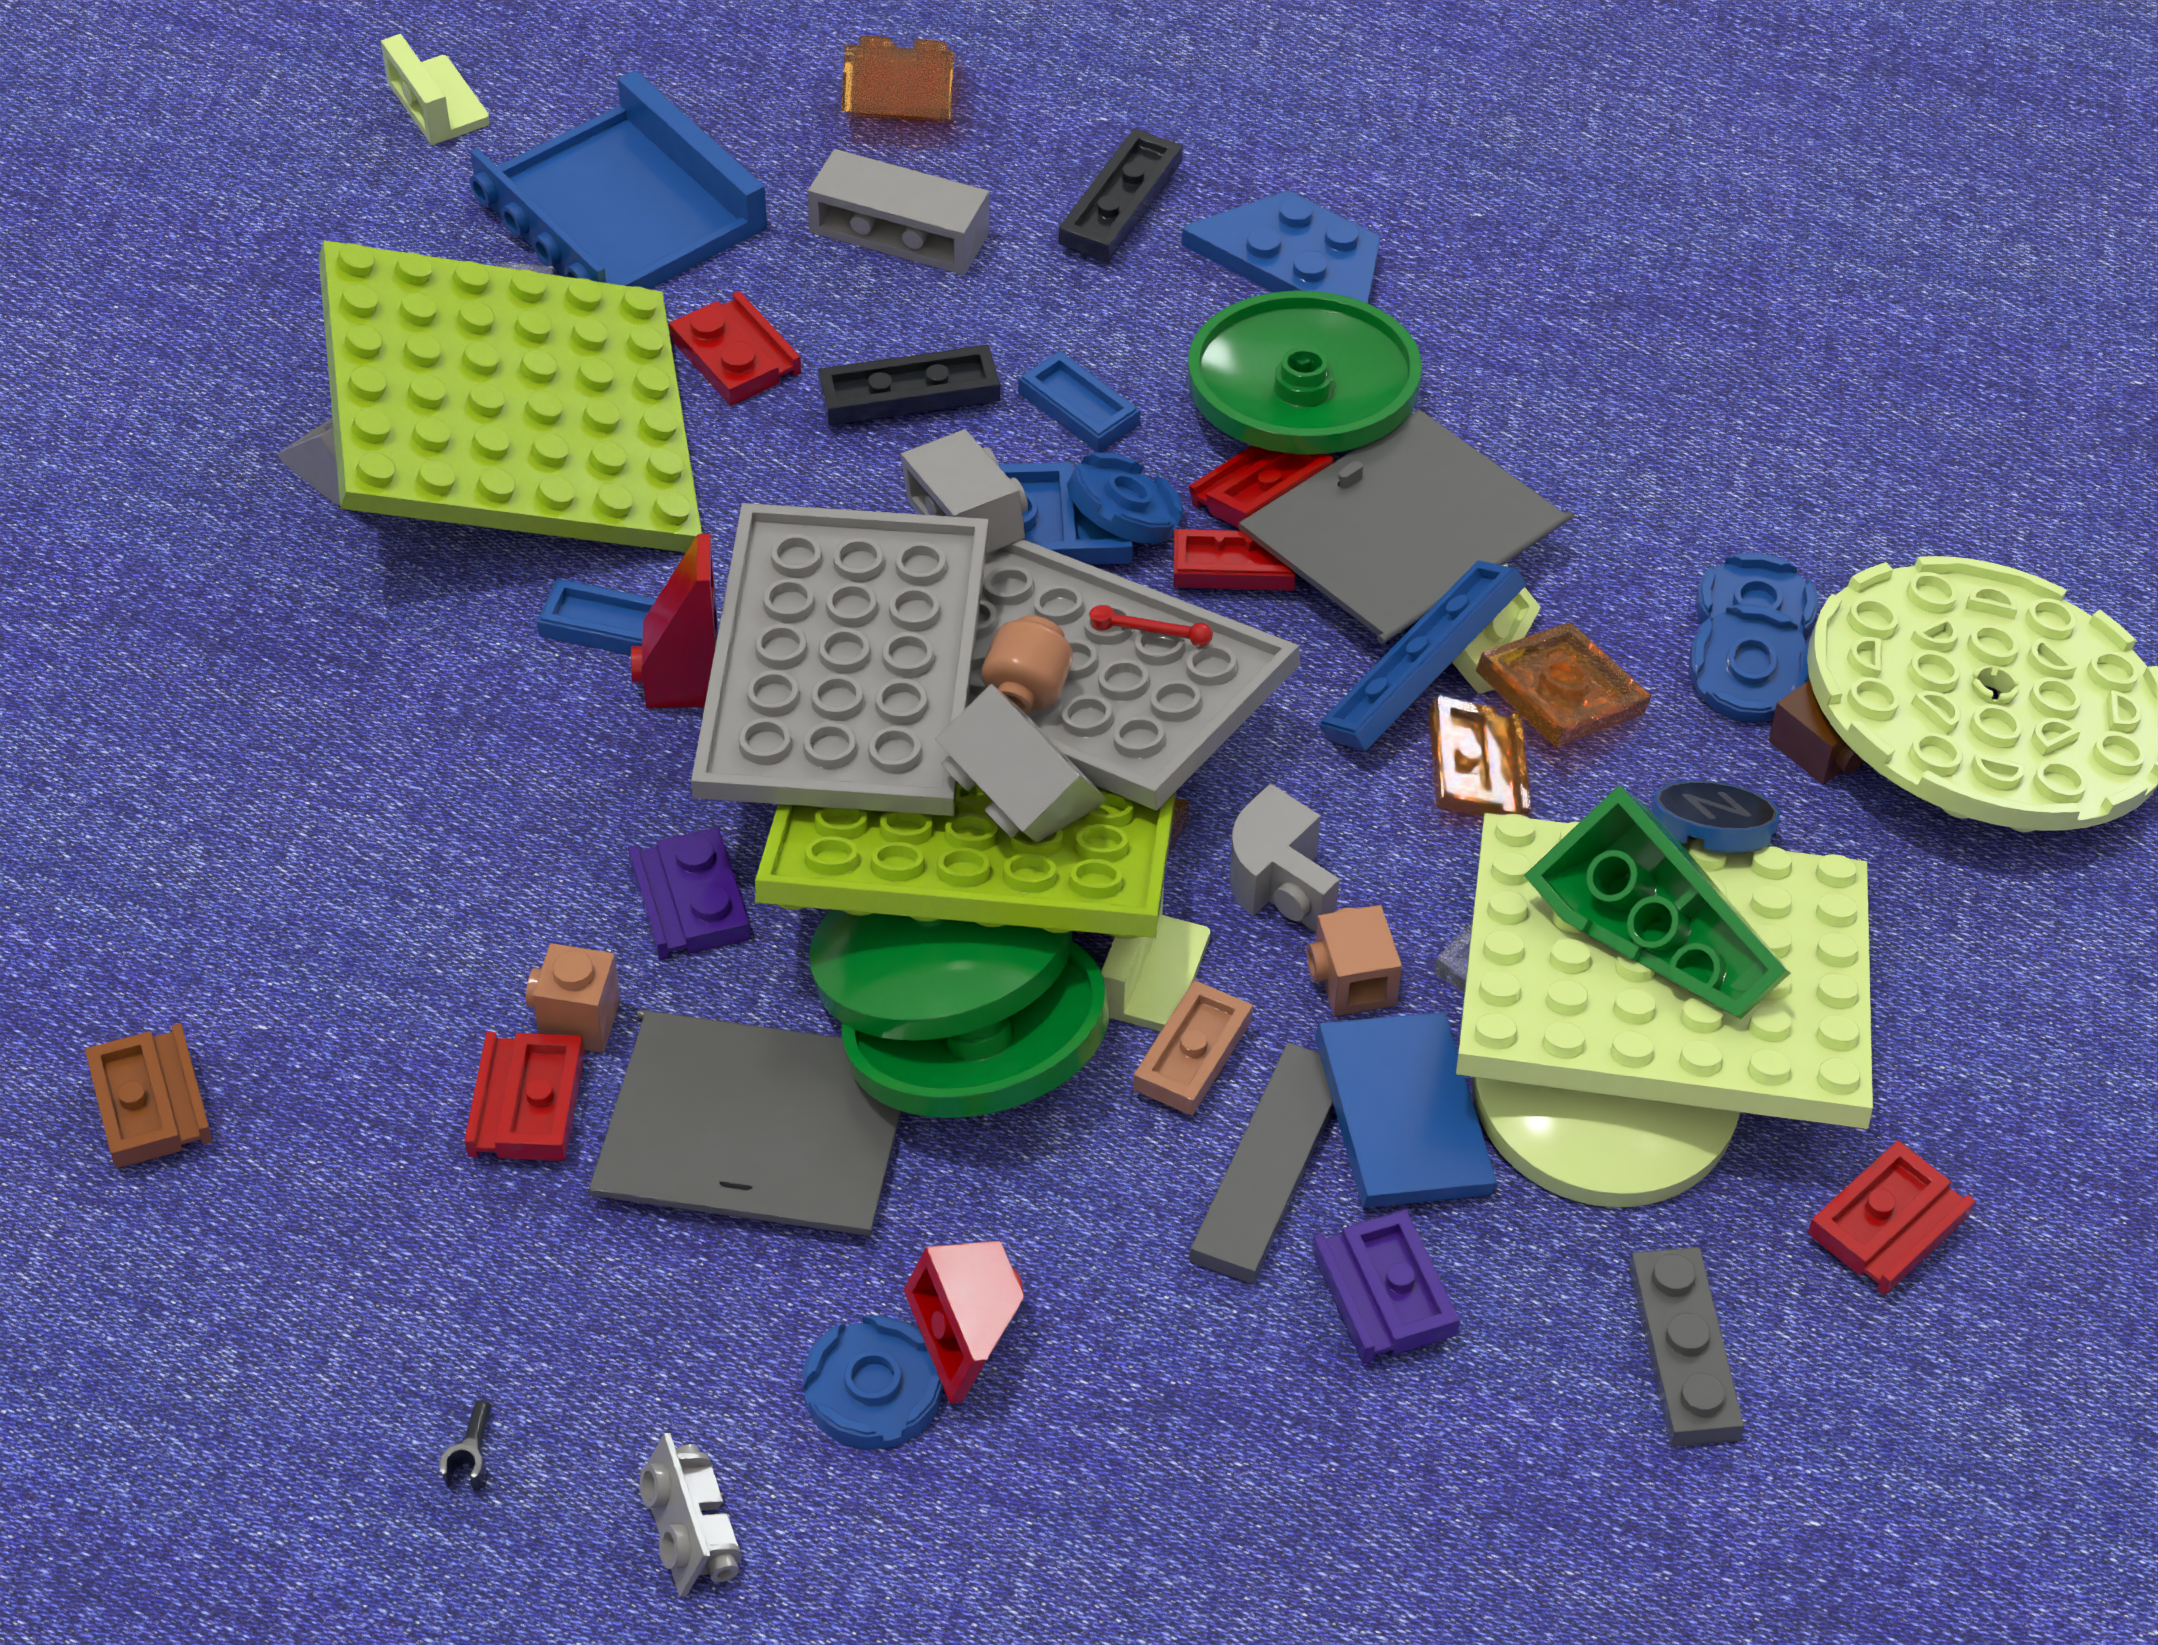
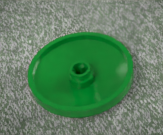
(1304, 372)
(930, 976)
(994, 1064)

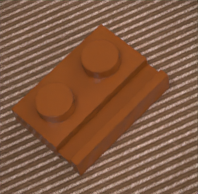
(147, 1096)

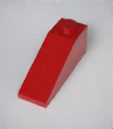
(680, 634)

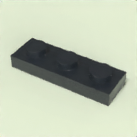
(1120, 195)
(908, 384)

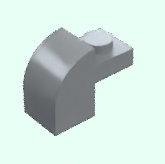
(1274, 857)

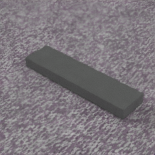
(1266, 1168)

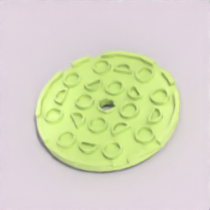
(1905, 679)

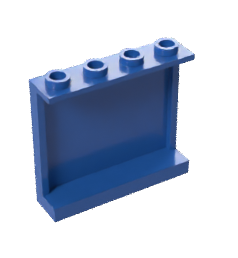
(625, 193)

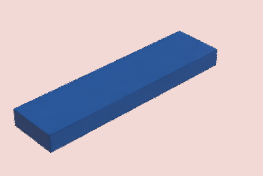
(1422, 655)

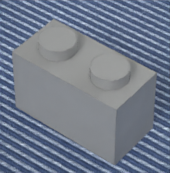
(965, 480)

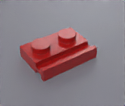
(734, 348)
(1253, 481)
(525, 1096)
(1890, 1217)

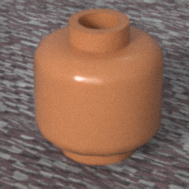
(1028, 662)

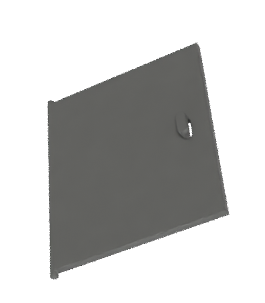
(1401, 523)
(746, 1126)

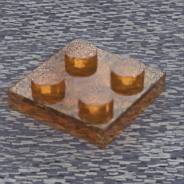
(1563, 684)

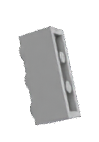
(899, 211)

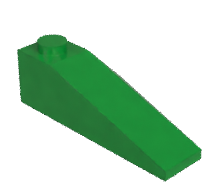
(1651, 901)

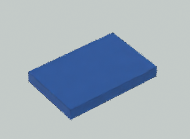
(1404, 1110)

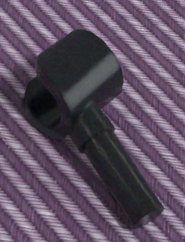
(469, 1449)

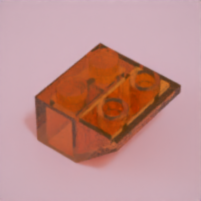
(901, 81)

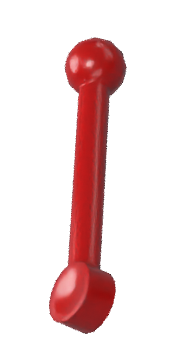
(1103, 618)

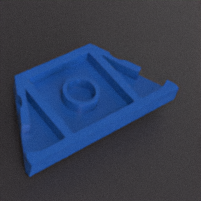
(1289, 246)
(1057, 522)

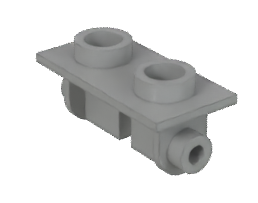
(677, 1489)

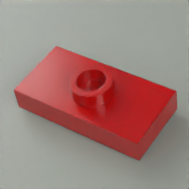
(1226, 562)

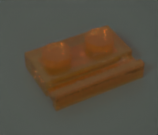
(1478, 759)

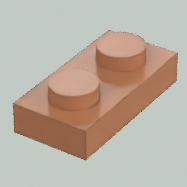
(1192, 1047)

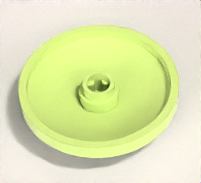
(1602, 1144)

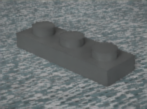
(1685, 1347)

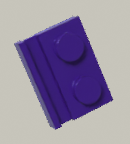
(689, 893)
(1385, 1286)

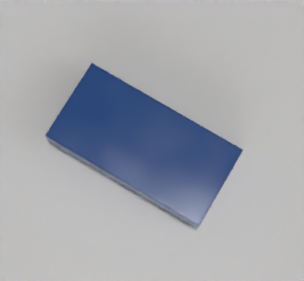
(1079, 401)
(594, 616)

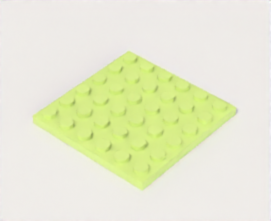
(1586, 1018)

